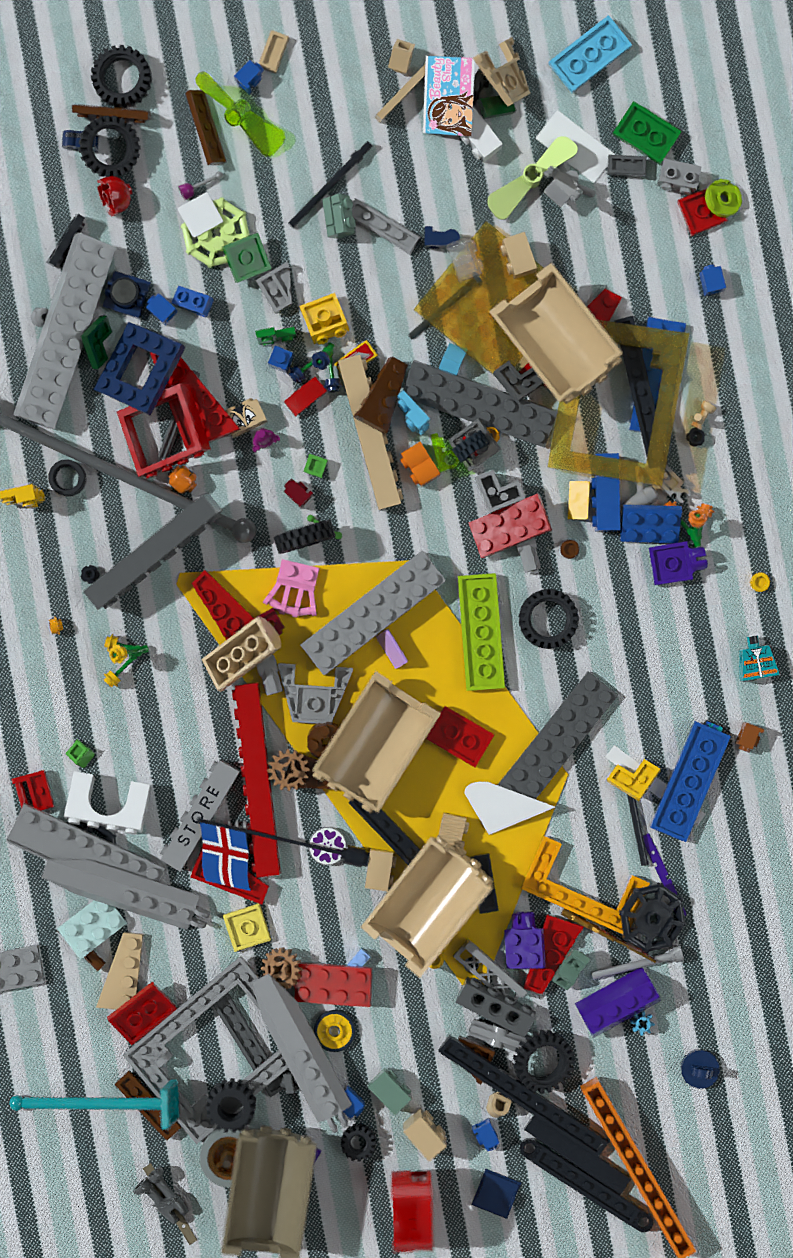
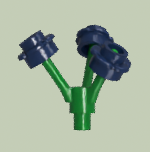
(320, 360)

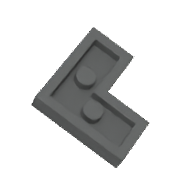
(515, 384)

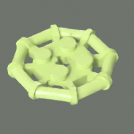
(215, 244)

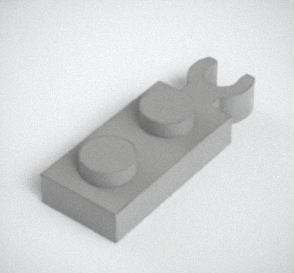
(672, 485)

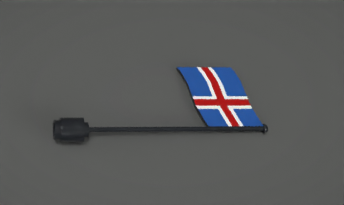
(227, 853)

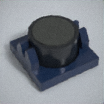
(126, 294)

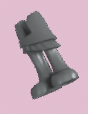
(164, 1205)

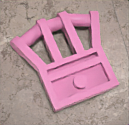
(296, 576)

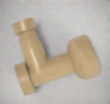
(700, 418)

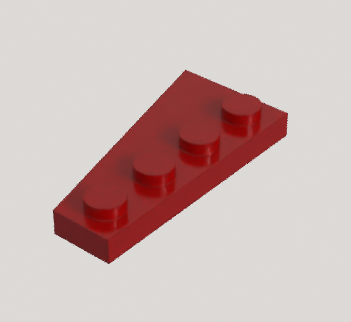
(223, 607)
(257, 886)
(558, 939)

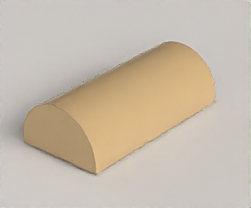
(241, 653)

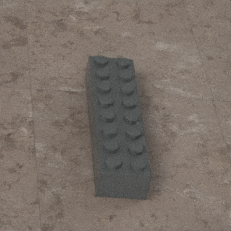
(152, 551)

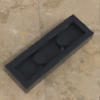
(65, 242)
(489, 903)

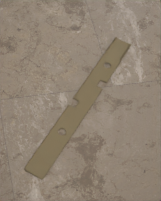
(187, 1232)

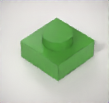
(315, 466)

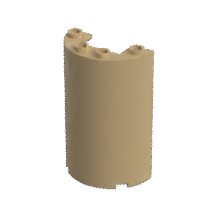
(558, 336)
(375, 743)
(429, 903)

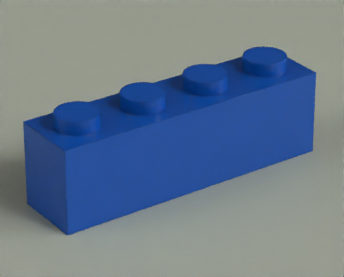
(606, 501)

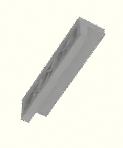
(492, 966)

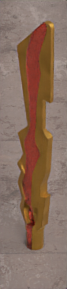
(573, 917)

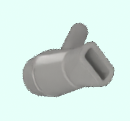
(644, 496)

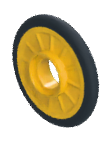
(339, 1019)

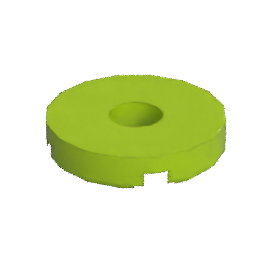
(714, 200)

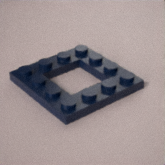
(147, 398)

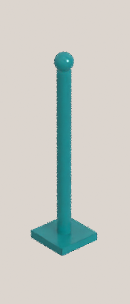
(167, 1103)

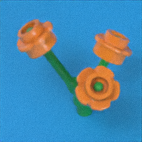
(697, 520)

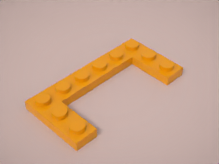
(538, 884)

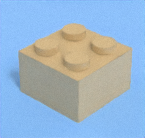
(425, 1134)

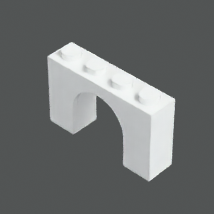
(129, 818)

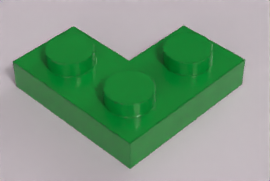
(270, 335)

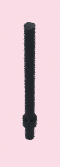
(356, 157)

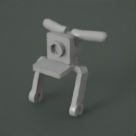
(565, 186)

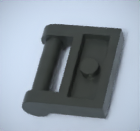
(480, 82)

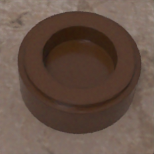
(569, 549)

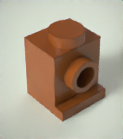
(748, 737)

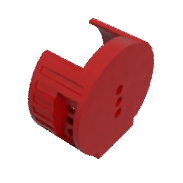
(412, 1211)

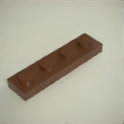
(139, 116)
(205, 127)
(133, 1088)

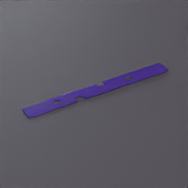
(660, 869)

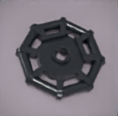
(642, 915)

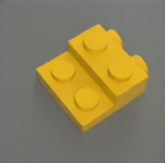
(324, 319)
(27, 496)

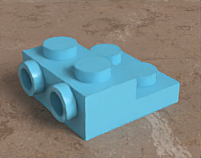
(415, 418)

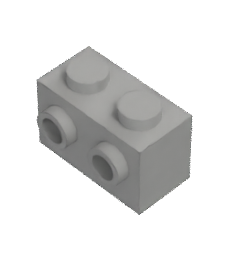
(679, 176)

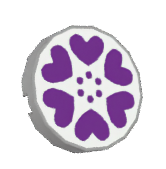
(329, 838)

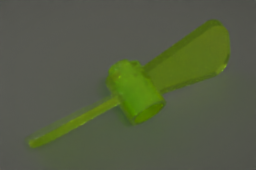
(262, 133)

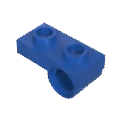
(192, 301)

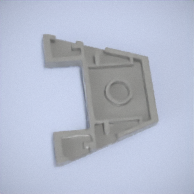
(310, 702)

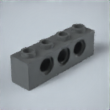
(500, 1016)

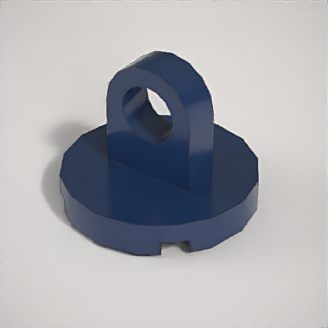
(700, 1069)

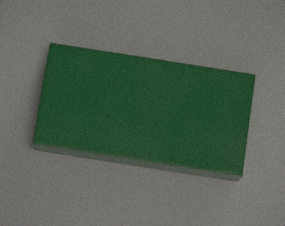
(494, 107)

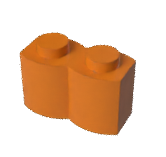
(420, 464)

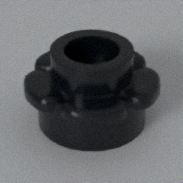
(700, 437)
(89, 569)

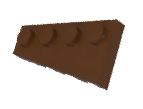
(381, 401)

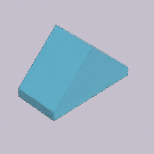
(452, 359)

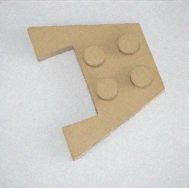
(506, 79)

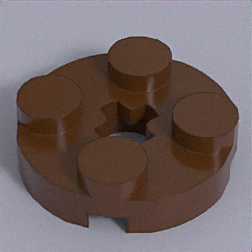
(318, 732)

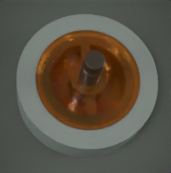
(218, 1156)

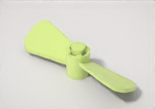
(505, 199)

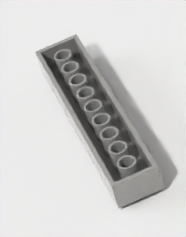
(62, 331)

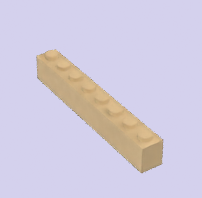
(371, 440)

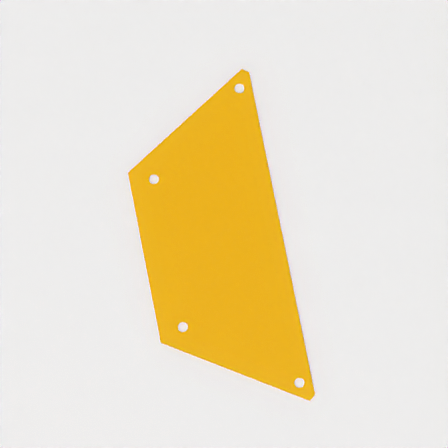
(433, 676)

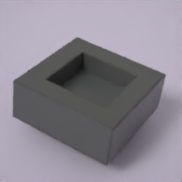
(289, 1083)

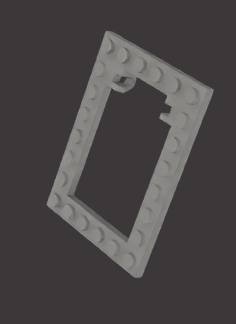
(146, 1053)

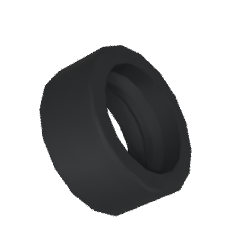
(53, 473)

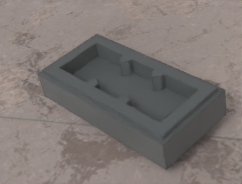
(626, 165)

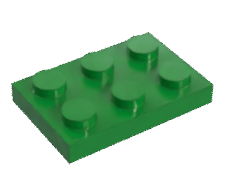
(646, 132)

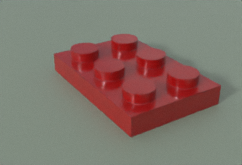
(460, 736)
(141, 1013)

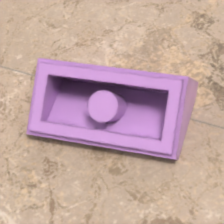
(391, 649)

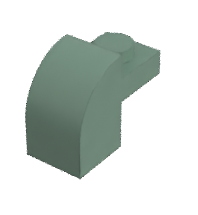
(570, 968)

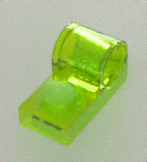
(438, 445)

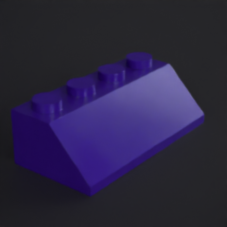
(618, 1002)

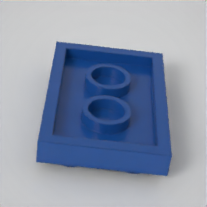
(650, 523)

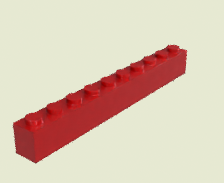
(258, 785)

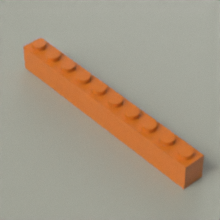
(637, 1168)

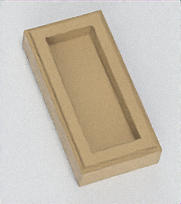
(273, 51)

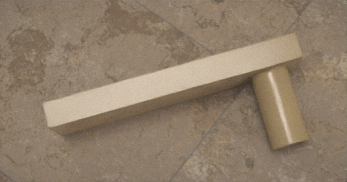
(401, 94)

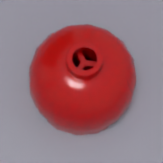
(115, 194)

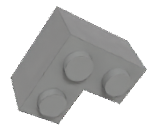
(496, 496)

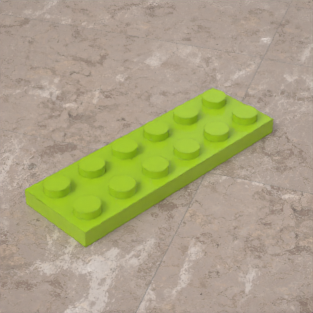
(481, 632)

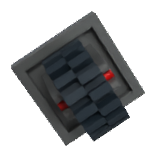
(474, 445)

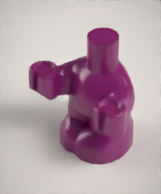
(263, 439)

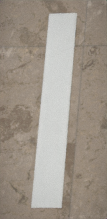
(657, 787)

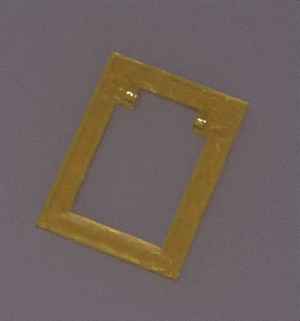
(668, 355)

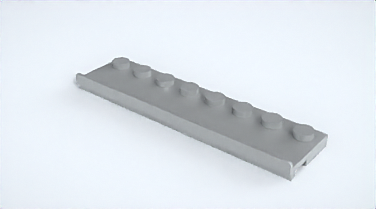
(57, 839)

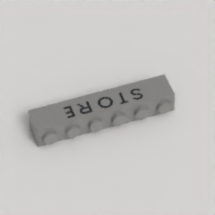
(204, 806)

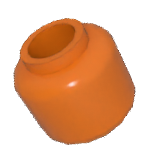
(182, 479)

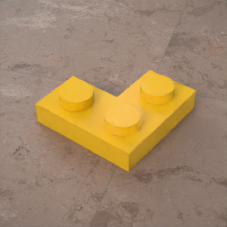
(637, 783)

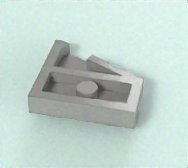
(277, 287)

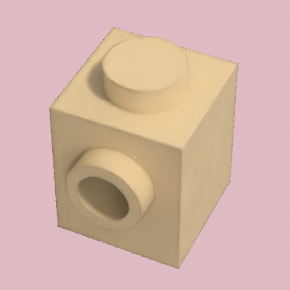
(401, 56)

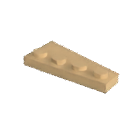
(123, 974)

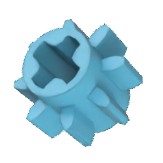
(638, 1026)

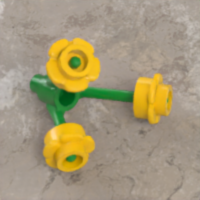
(118, 654)

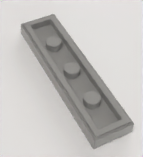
(384, 227)

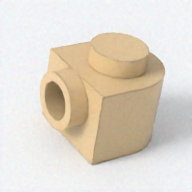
(498, 1105)

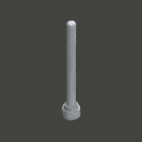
(674, 955)

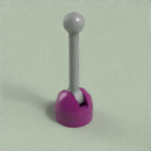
(187, 189)

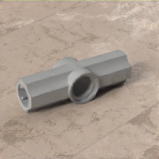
(529, 555)
(269, 671)
(495, 1035)

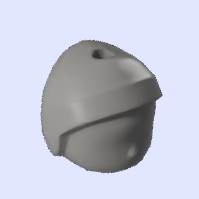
(39, 316)

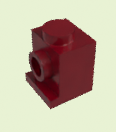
(297, 492)
(271, 614)

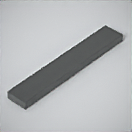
(245, 1038)

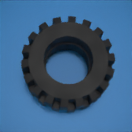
(224, 1119)

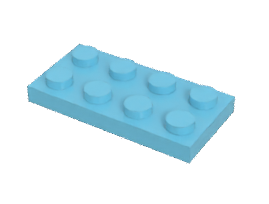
(590, 54)

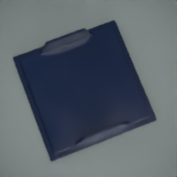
(496, 1193)

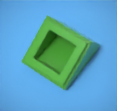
(80, 754)

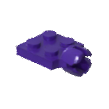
(675, 562)
(524, 943)

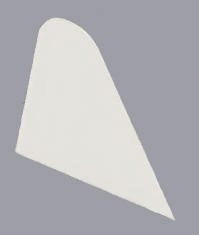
(500, 806)

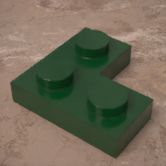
(93, 341)

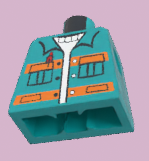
(756, 661)

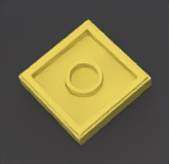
(247, 927)

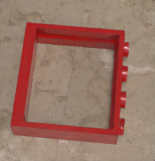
(194, 422)

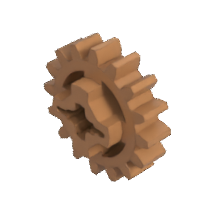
(280, 766)
(289, 971)

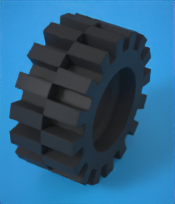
(358, 1154)

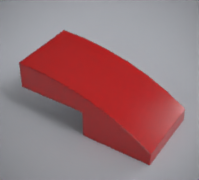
(305, 396)

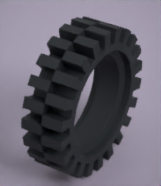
(105, 61)
(129, 136)
(304, 536)
(571, 618)
(530, 1046)

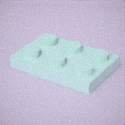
(91, 927)

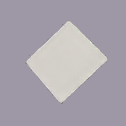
(200, 214)

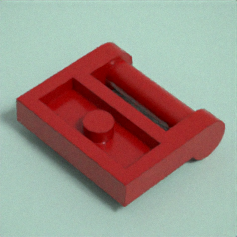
(38, 789)

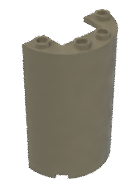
(269, 1192)

